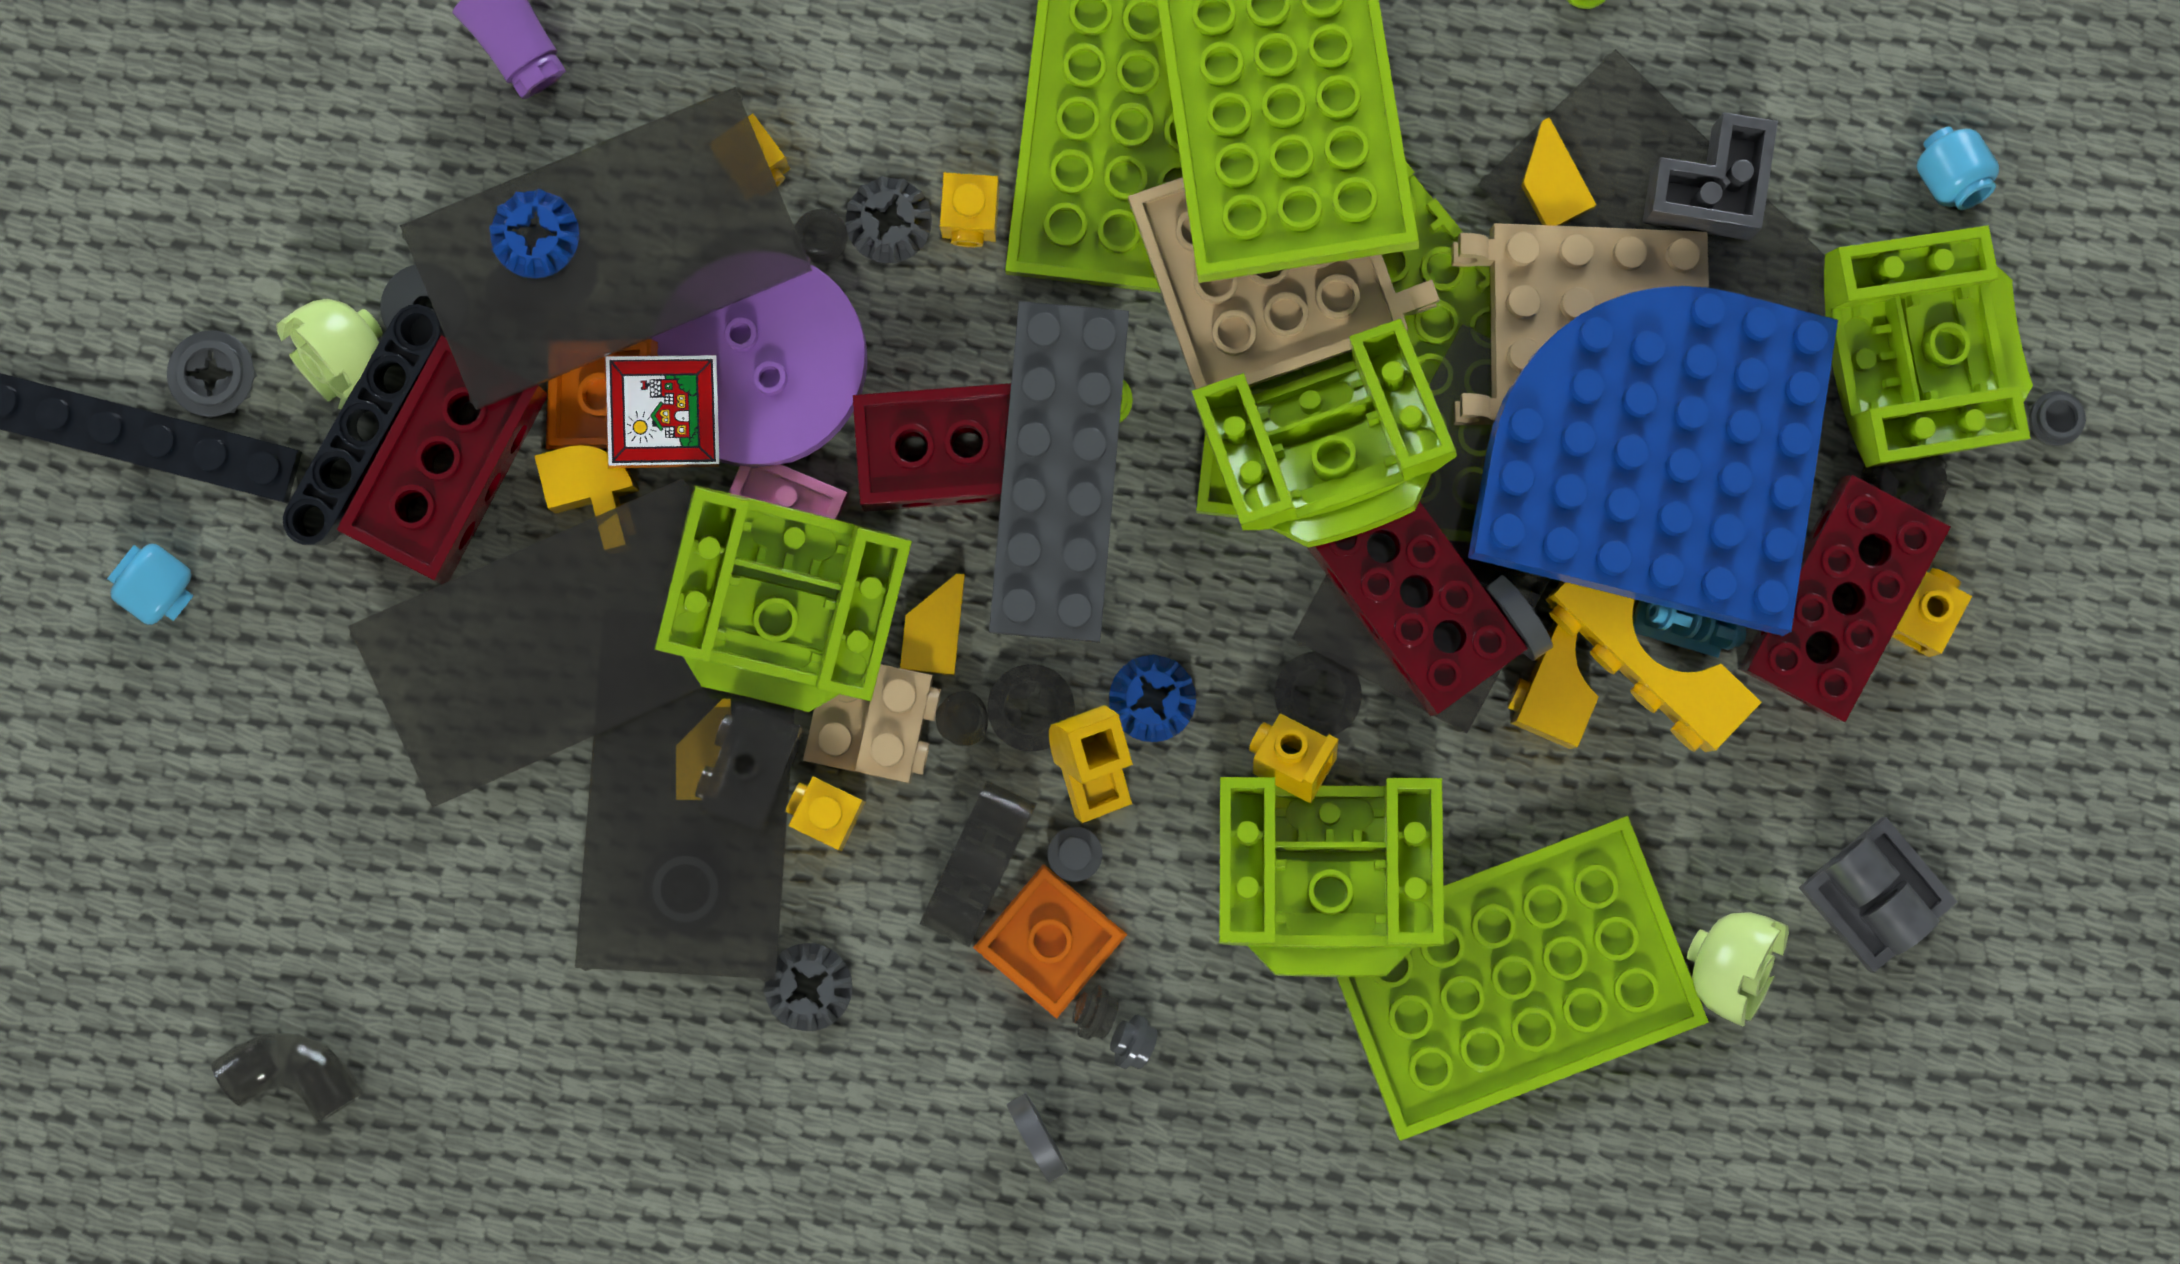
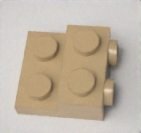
(877, 735)

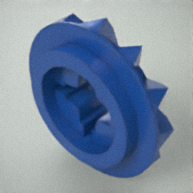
(551, 252)
(1178, 705)

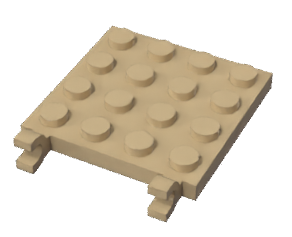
(1556, 273)
(1267, 319)

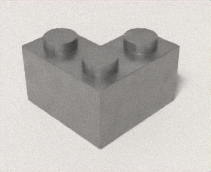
(1725, 193)

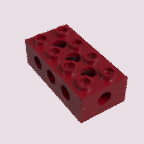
(939, 419)
(406, 470)
(1880, 591)
(1407, 632)

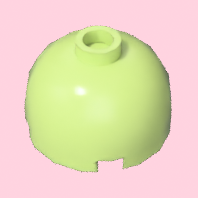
(331, 345)
(1736, 963)

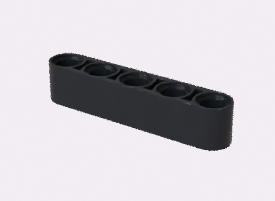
(343, 439)

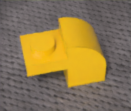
(581, 477)
(1091, 757)

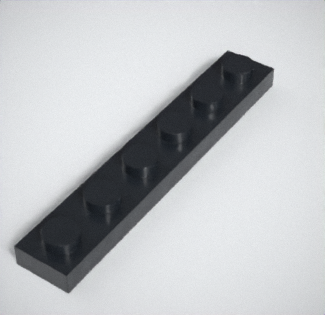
(147, 439)

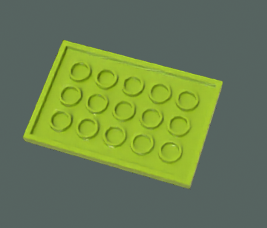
(1286, 133)
(1536, 980)

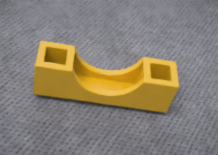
(1556, 697)
(1701, 703)

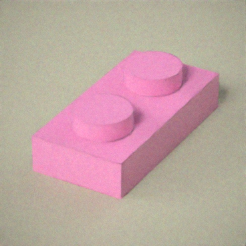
(790, 489)

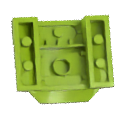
(1926, 346)
(1332, 446)
(780, 600)
(1331, 880)

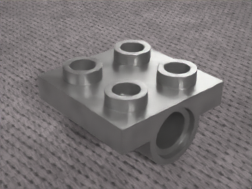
(1878, 895)

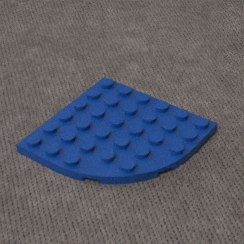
(1664, 454)

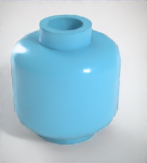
(1958, 168)
(151, 584)

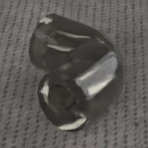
(288, 1063)

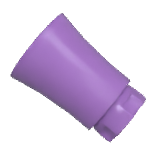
(513, 41)

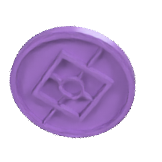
(781, 368)

